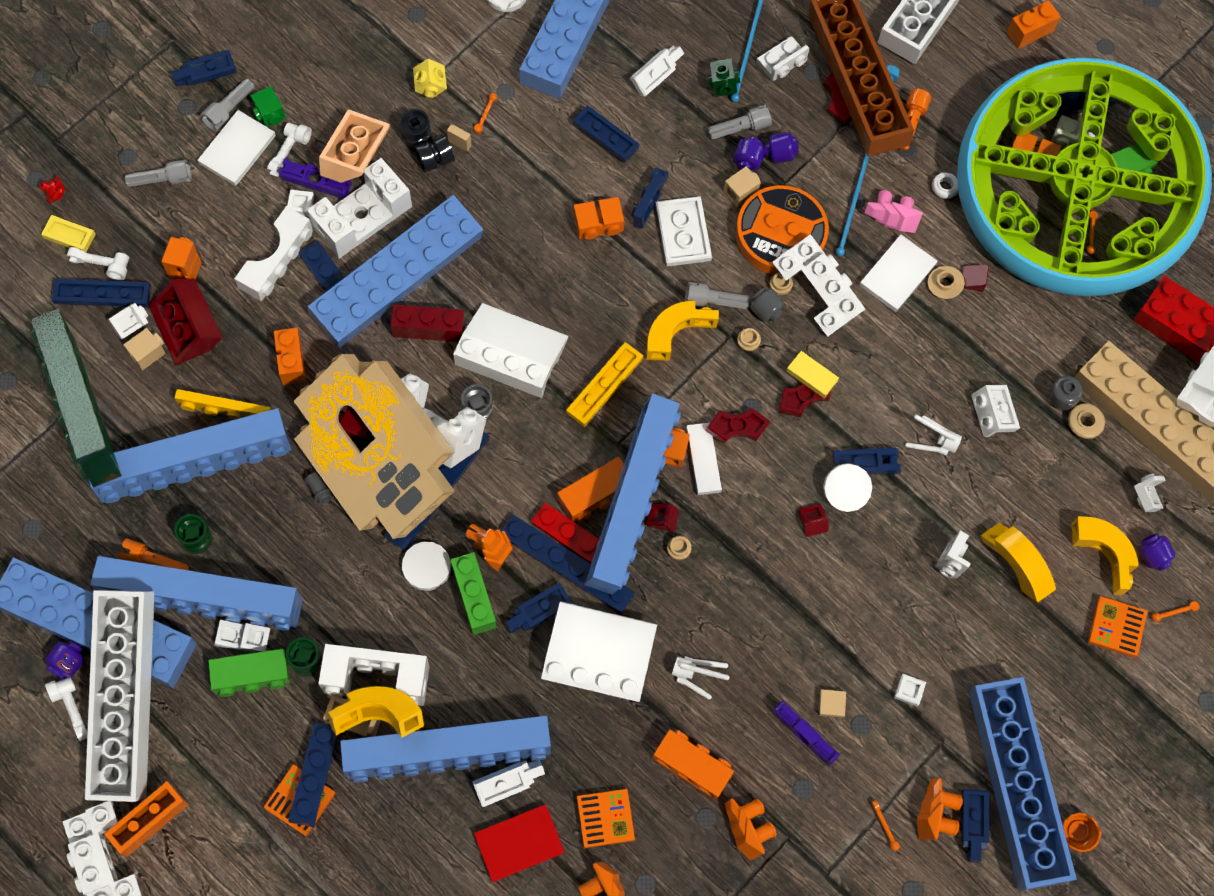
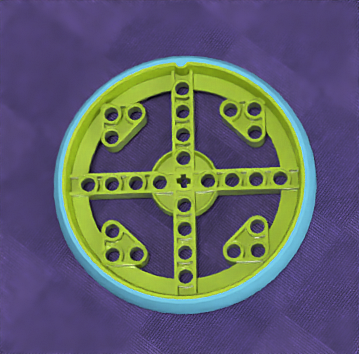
(1153, 106)

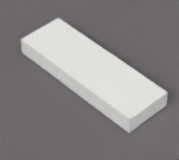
(703, 459)

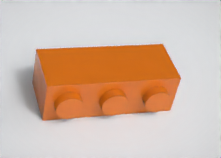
(591, 491)
(693, 763)
(146, 819)

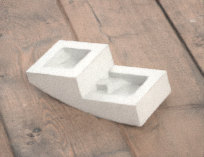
(242, 637)

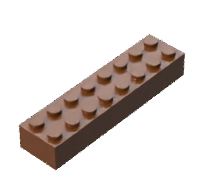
(861, 75)

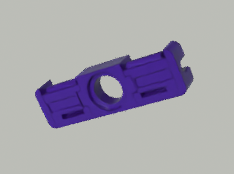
(300, 175)
(805, 733)

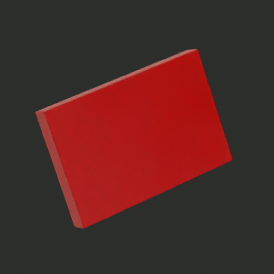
(519, 843)

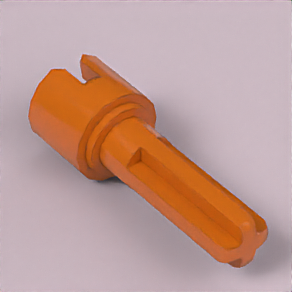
(916, 106)
(140, 554)

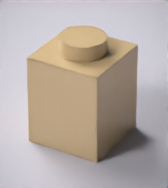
(741, 186)
(145, 348)

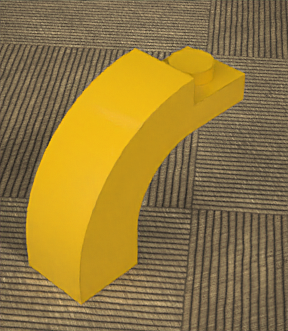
(672, 321)
(1112, 543)
(1024, 559)
(377, 704)

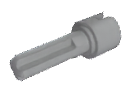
(218, 113)
(755, 118)
(174, 172)
(702, 295)

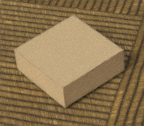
(459, 137)
(832, 703)

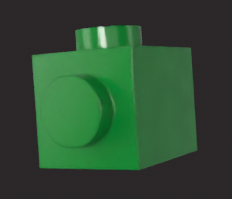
(267, 107)

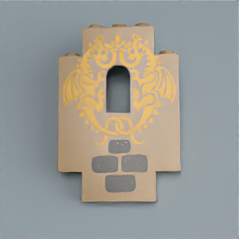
(398, 471)

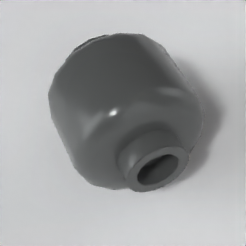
(767, 305)
(1065, 393)

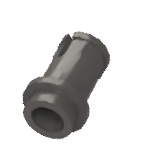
(317, 486)

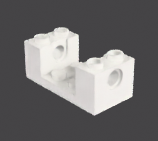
(381, 197)
(461, 433)
(340, 662)

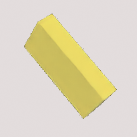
(68, 233)
(812, 374)

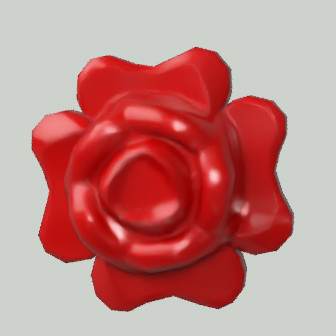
(54, 189)

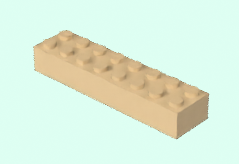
(1151, 415)

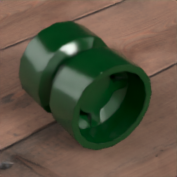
(193, 534)
(304, 656)

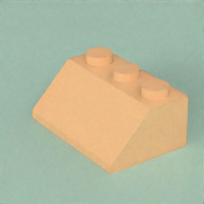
(351, 146)

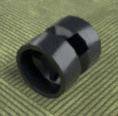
(415, 128)
(434, 153)

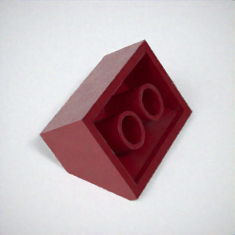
(185, 320)

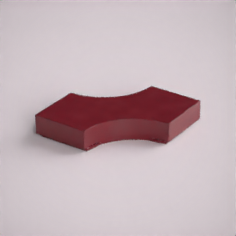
(837, 107)
(797, 399)
(728, 426)

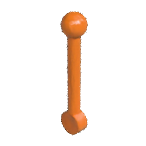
(478, 128)
(1092, 216)
(1193, 606)
(894, 845)

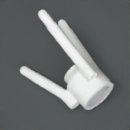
(948, 440)
(685, 668)

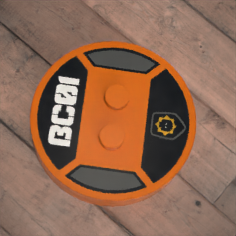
(777, 221)

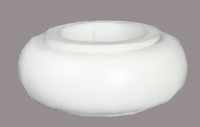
(941, 192)

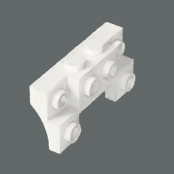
(827, 281)
(1199, 391)
(91, 854)

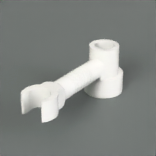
(294, 134)
(116, 266)
(62, 690)

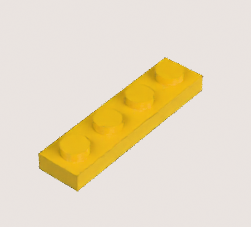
(604, 384)
(216, 405)

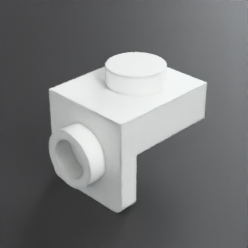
(128, 320)
(1147, 495)

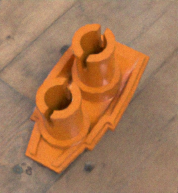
(494, 545)
(930, 816)
(747, 838)
(606, 879)

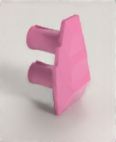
(894, 215)

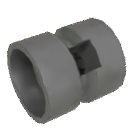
(479, 399)

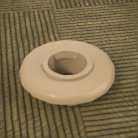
(942, 291)
(1093, 413)

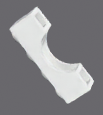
(258, 277)

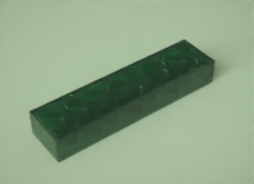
(74, 399)

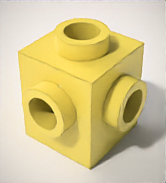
(429, 78)

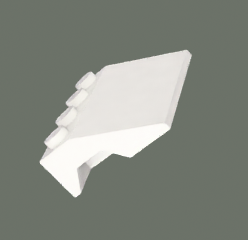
(509, 349)
(599, 651)

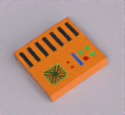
(1117, 627)
(283, 797)
(605, 818)

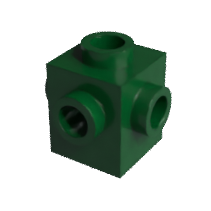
(723, 82)

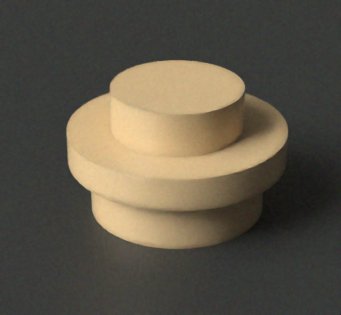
(780, 285)
(749, 339)
(679, 547)

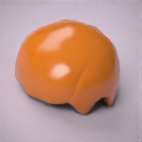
(1081, 832)

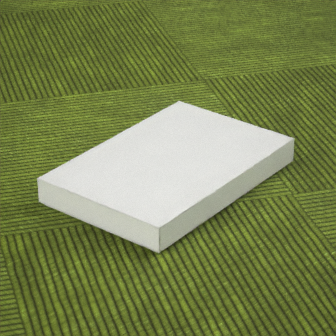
(236, 148)
(683, 231)
(898, 273)

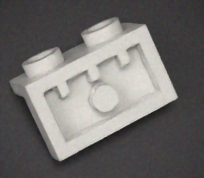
(783, 58)
(1067, 132)
(995, 410)
(950, 561)

